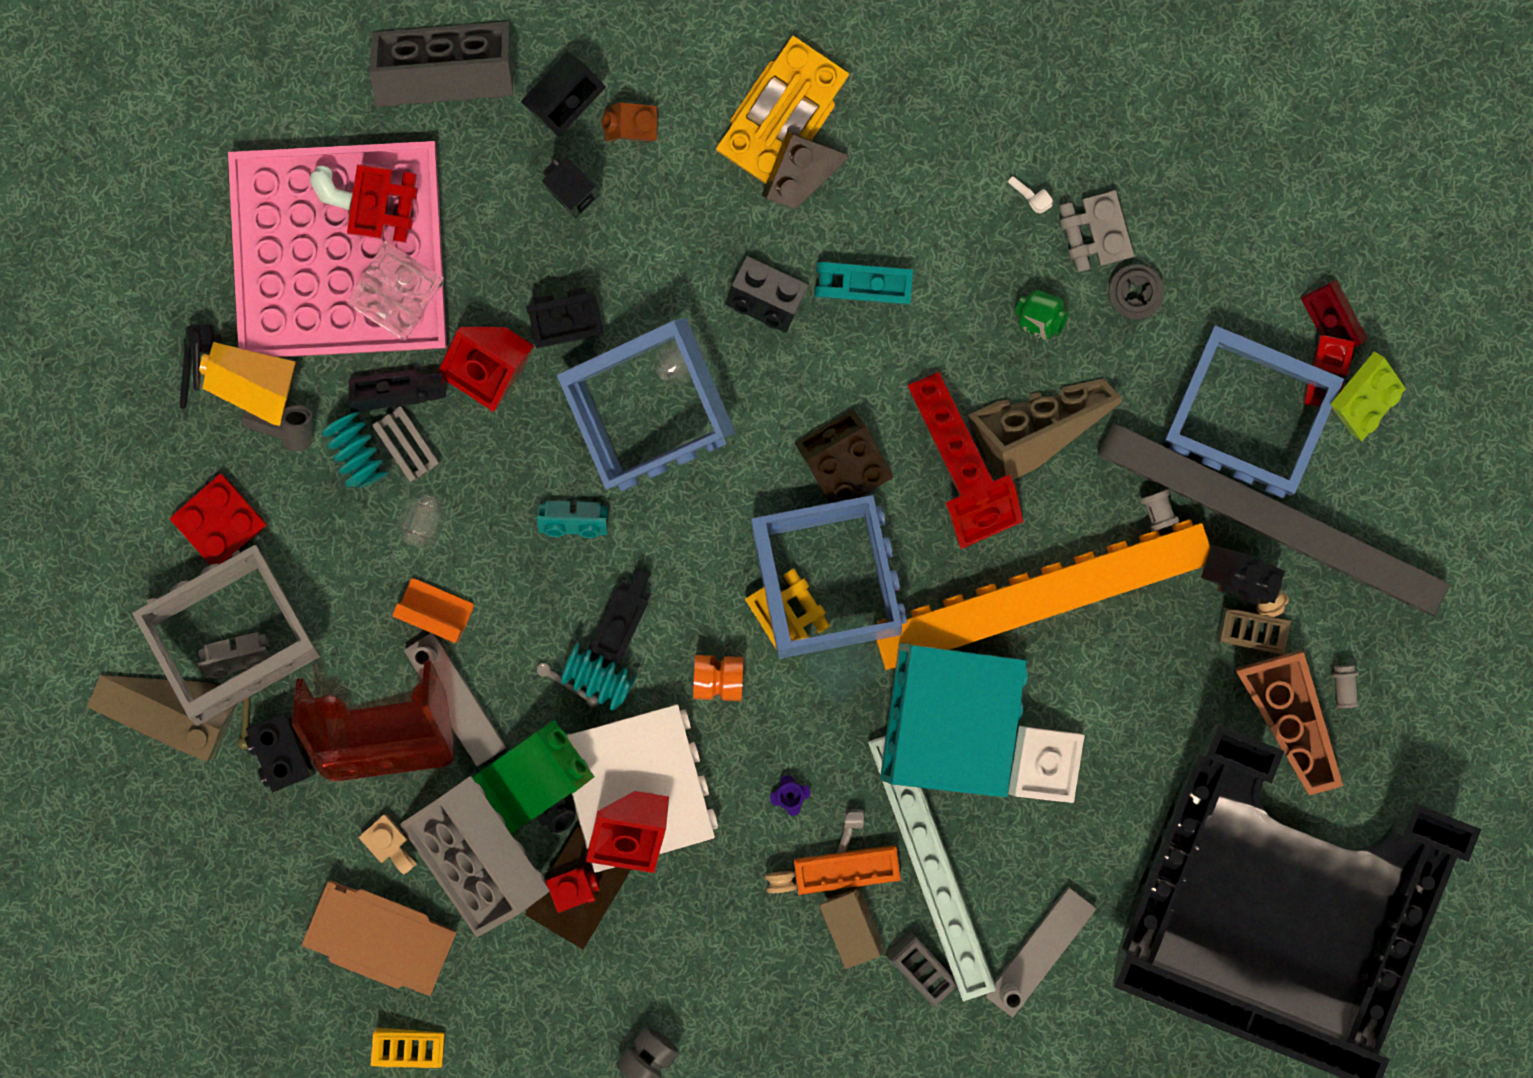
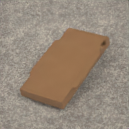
(379, 938)

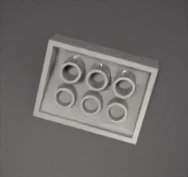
(475, 857)

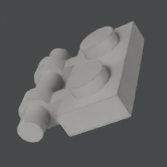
(1106, 228)

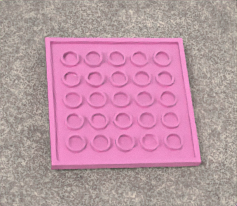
(301, 264)

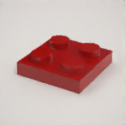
(218, 521)

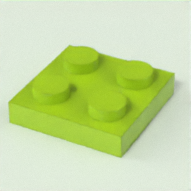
(1368, 396)

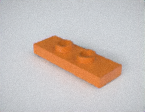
(847, 869)

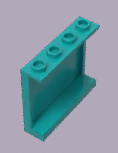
(953, 720)

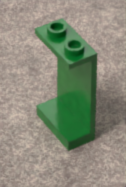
(533, 776)

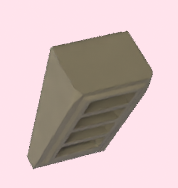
(1226, 627)

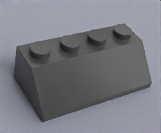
(441, 64)

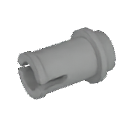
(1345, 686)

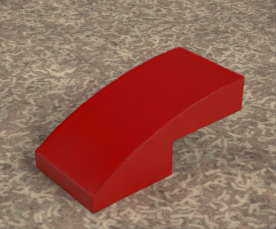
(1332, 356)

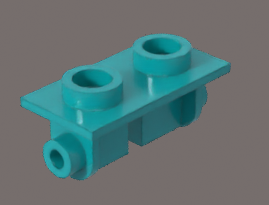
(588, 521)

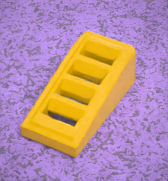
(394, 1060)

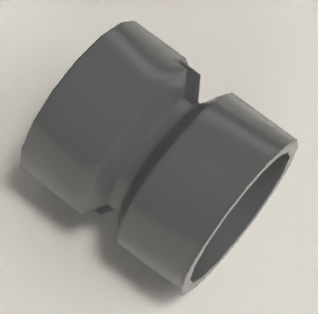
(638, 1065)

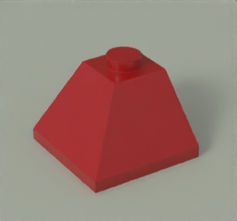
(485, 362)
(630, 832)

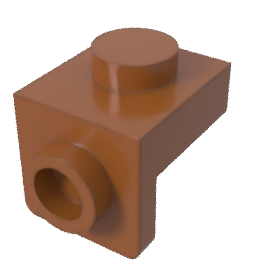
(630, 122)

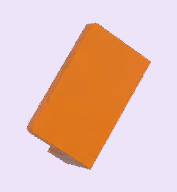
(434, 610)

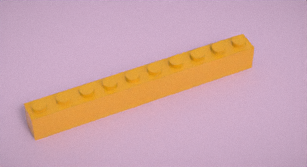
(1053, 591)

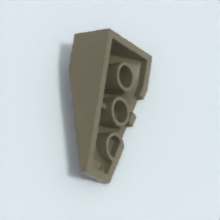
(1031, 432)
(157, 712)

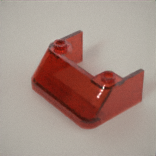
(378, 738)

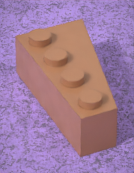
(1291, 709)

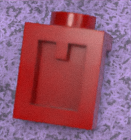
(573, 888)

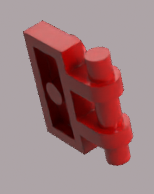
(371, 200)

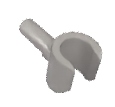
(852, 819)

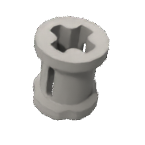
(1159, 510)

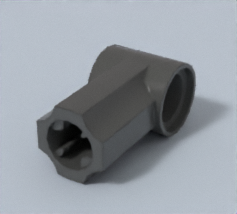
(293, 431)

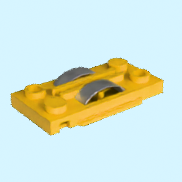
(788, 96)

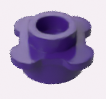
(780, 796)

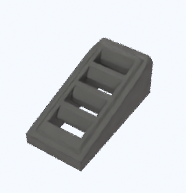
(906, 945)

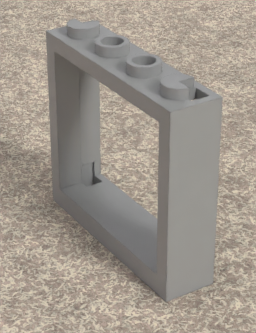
(252, 680)

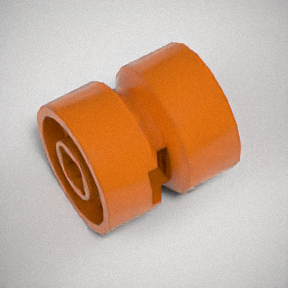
(718, 678)

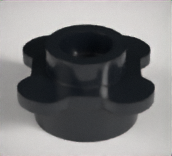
(558, 817)

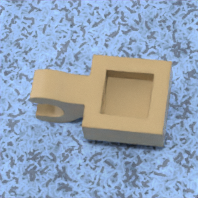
(386, 841)

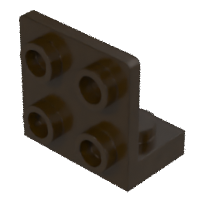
(844, 458)

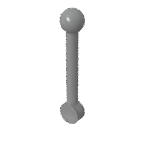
(545, 670)

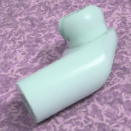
(326, 191)

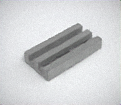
(389, 420)

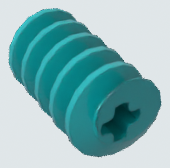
(353, 452)
(596, 677)

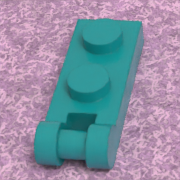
(865, 283)

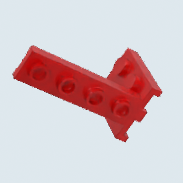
(983, 504)

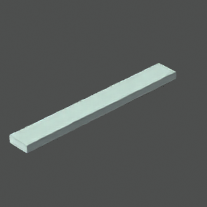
(938, 884)

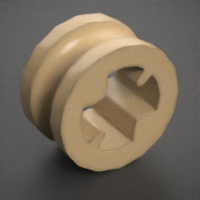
(780, 882)

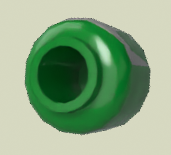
(1041, 314)

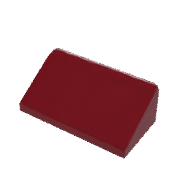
(1333, 313)

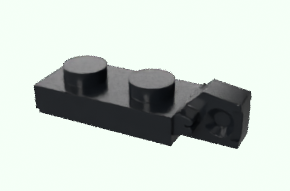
(394, 390)
(622, 618)

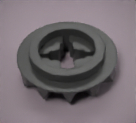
(1152, 294)

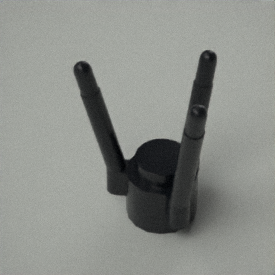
(197, 342)

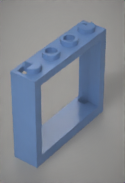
(1277, 361)
(591, 425)
(881, 550)

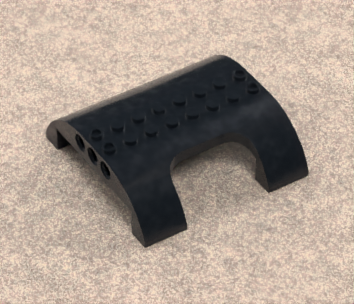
(1277, 926)

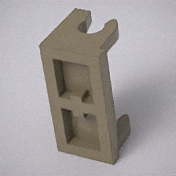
(852, 927)

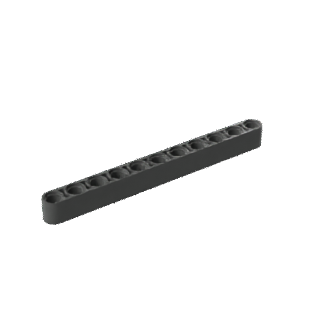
(1273, 519)

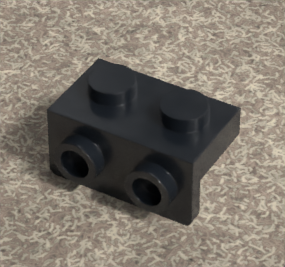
(766, 294)
(565, 318)

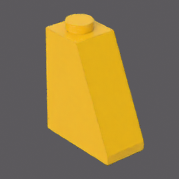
(248, 380)

